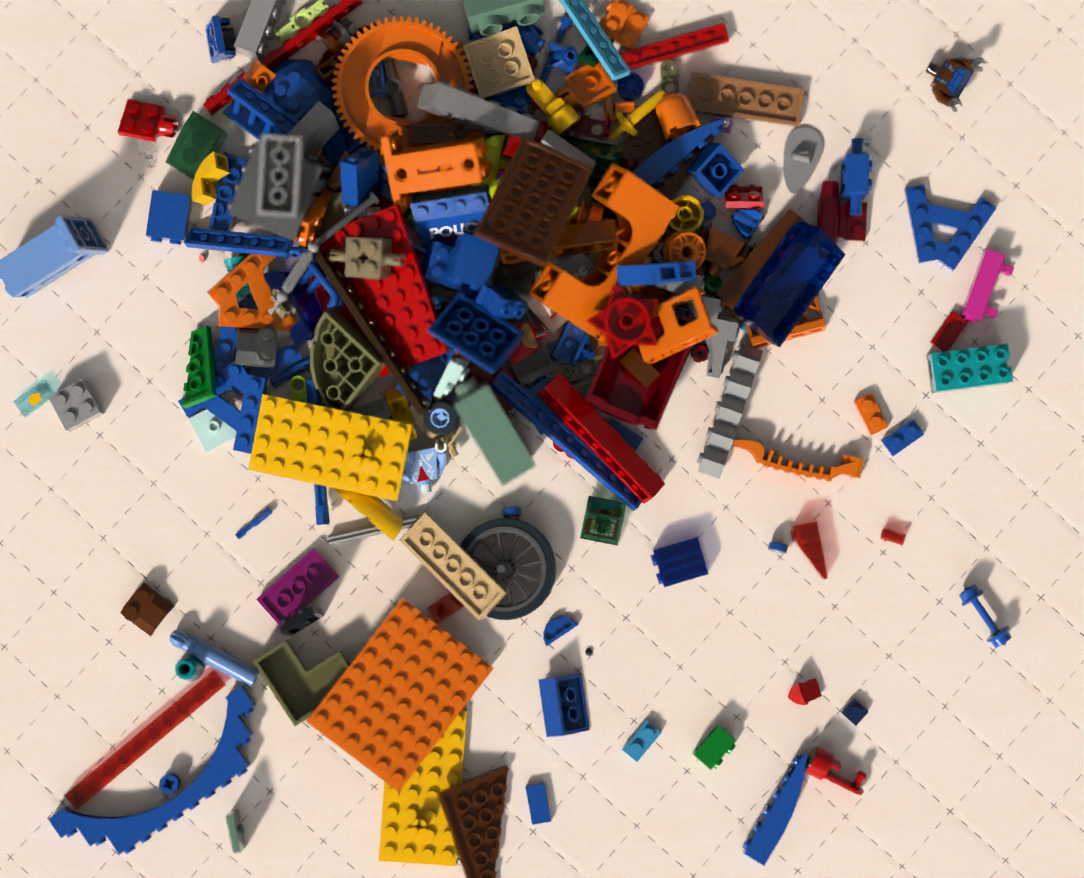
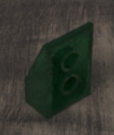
(194, 144)

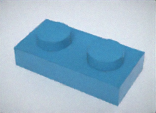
(641, 740)

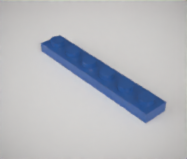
(238, 242)

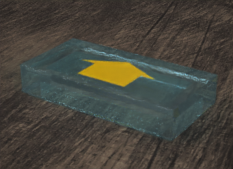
(34, 398)

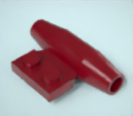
(836, 218)

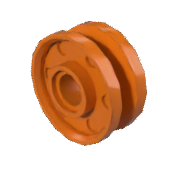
(677, 241)

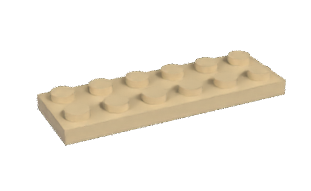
(453, 566)

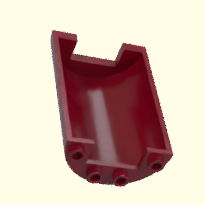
(625, 397)

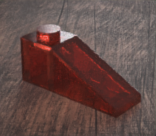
(809, 543)

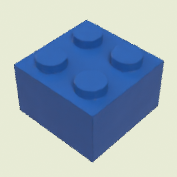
(715, 169)

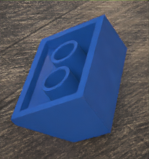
(563, 705)

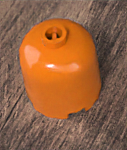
(676, 115)

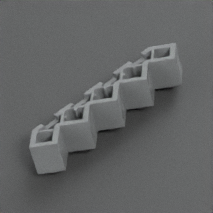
(729, 410)

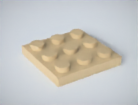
(499, 63)

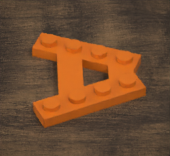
(223, 294)

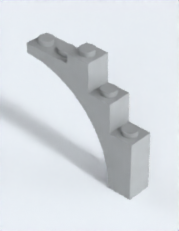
(728, 331)

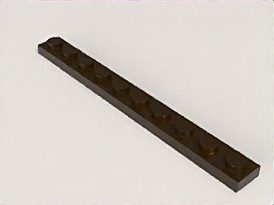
(376, 337)

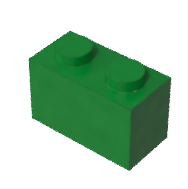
(714, 747)

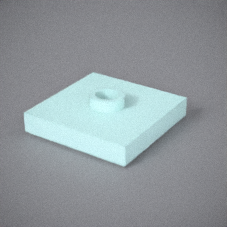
(211, 430)

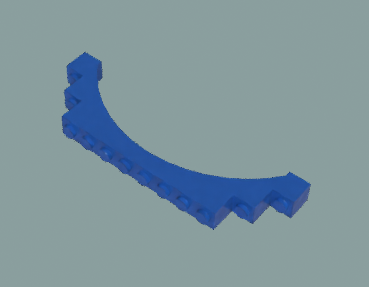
(130, 829)

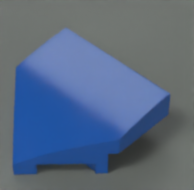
(572, 345)

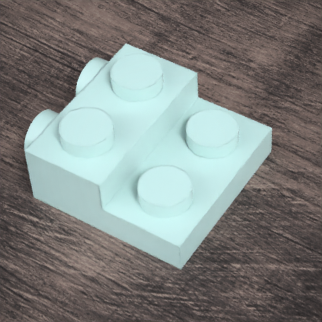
(456, 371)

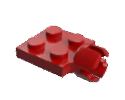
(146, 121)

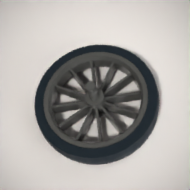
(507, 568)

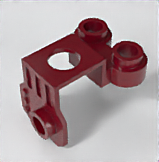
(585, 125)

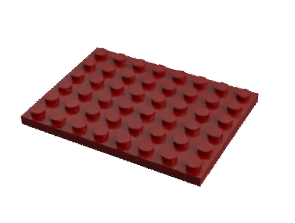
(397, 303)

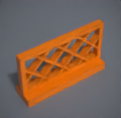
(801, 329)

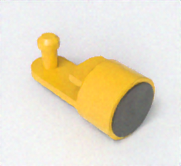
(560, 116)

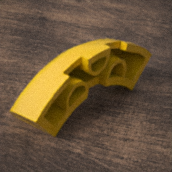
(379, 512)

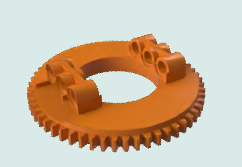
(399, 41)

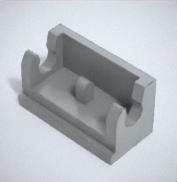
(376, 408)

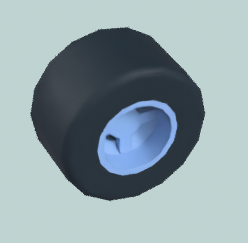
(442, 418)

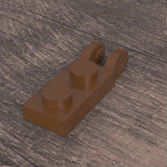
(432, 133)

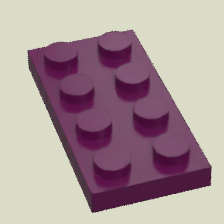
(298, 587)

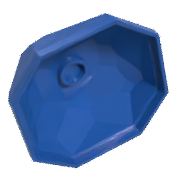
(299, 88)

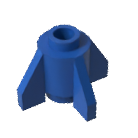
(562, 57)
(746, 221)

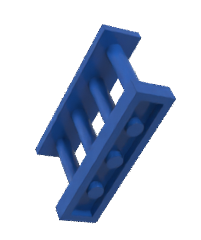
(259, 107)

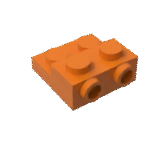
(623, 23)

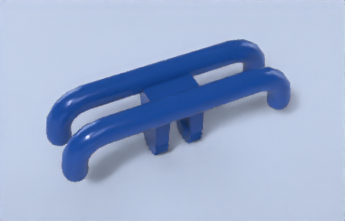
(321, 278)

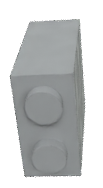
(316, 128)

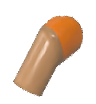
(608, 108)

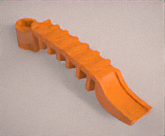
(849, 465)

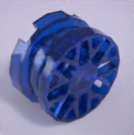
(630, 87)

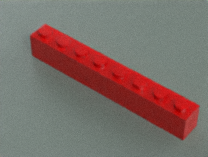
(601, 438)

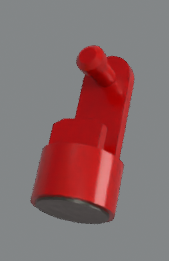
(818, 766)

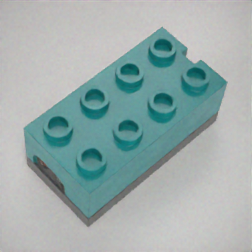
(969, 368)

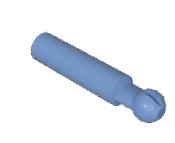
(214, 657)

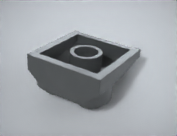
(256, 347)

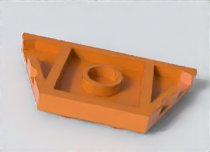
(312, 221)

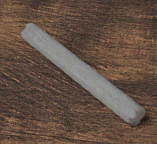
(367, 531)

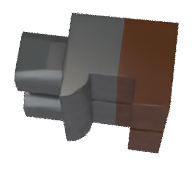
(338, 36)

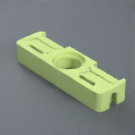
(291, 29)

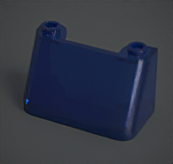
(306, 305)

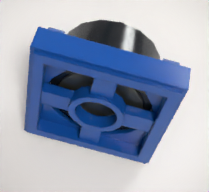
(220, 39)

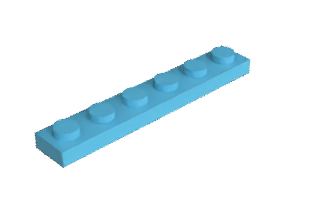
(596, 38)

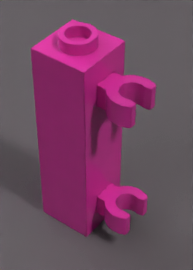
(982, 286)

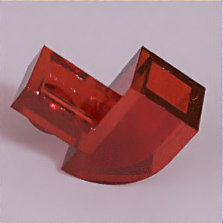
(444, 608)

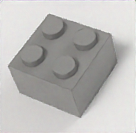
(76, 405)

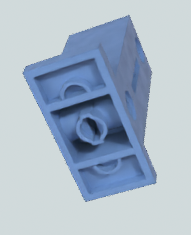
(50, 255)

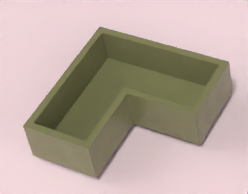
(295, 686)

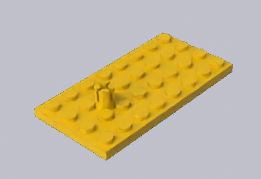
(330, 447)
(413, 817)

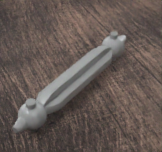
(297, 271)

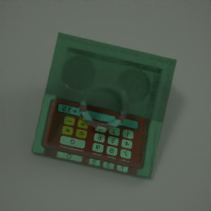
(603, 520)

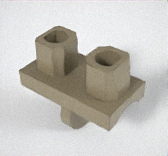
(284, 308)

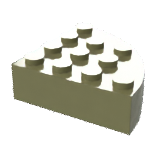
(342, 361)

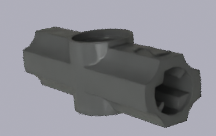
(396, 99)

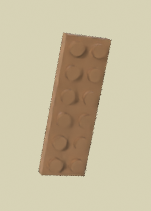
(746, 99)

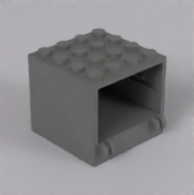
(245, 202)

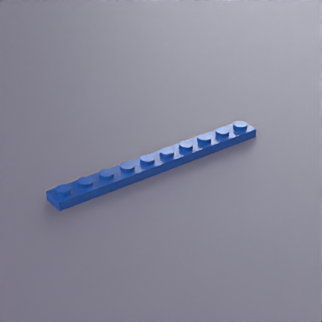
(562, 436)

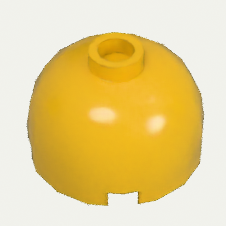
(688, 216)

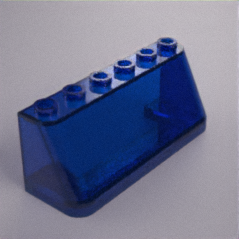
(789, 282)

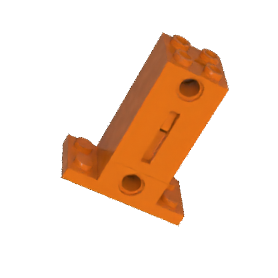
(432, 165)

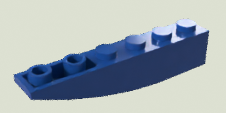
(669, 156)
(777, 815)

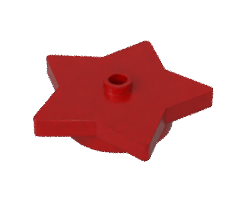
(638, 314)

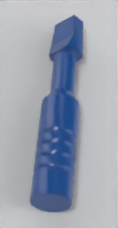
(256, 521)

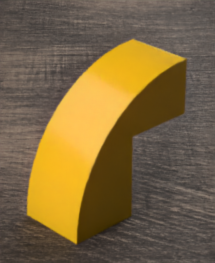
(210, 170)
(399, 408)

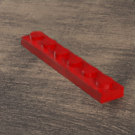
(675, 47)

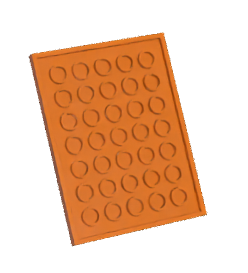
(399, 694)

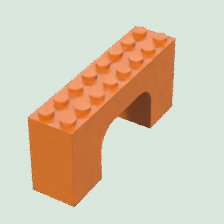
(641, 221)

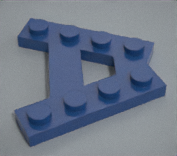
(922, 217)
(226, 348)
(242, 420)

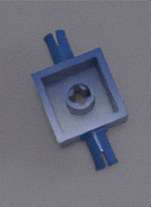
(855, 176)

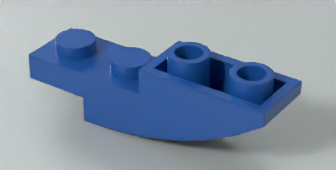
(656, 273)

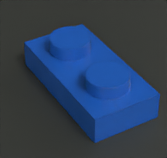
(902, 437)

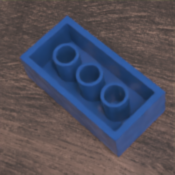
(436, 266)

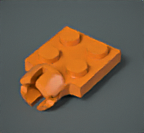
(586, 86)

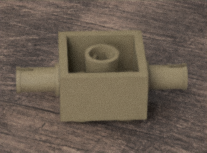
(368, 257)

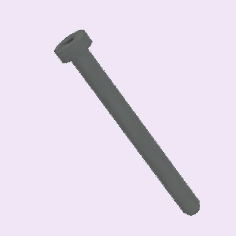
(348, 218)

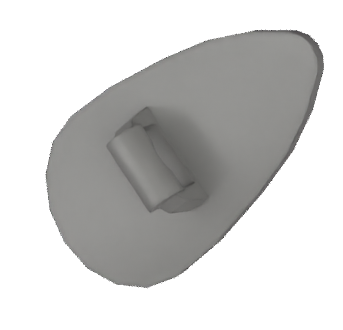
(801, 157)

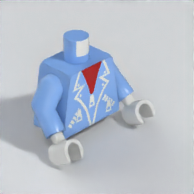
(425, 466)

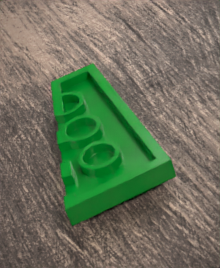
(200, 370)

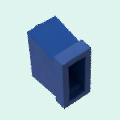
(501, 302)

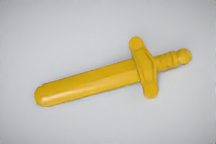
(627, 123)

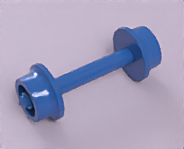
(971, 595)

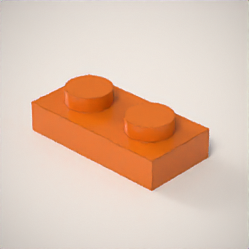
(870, 414)

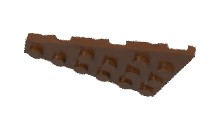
(474, 820)

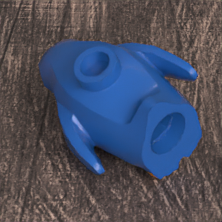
(530, 37)

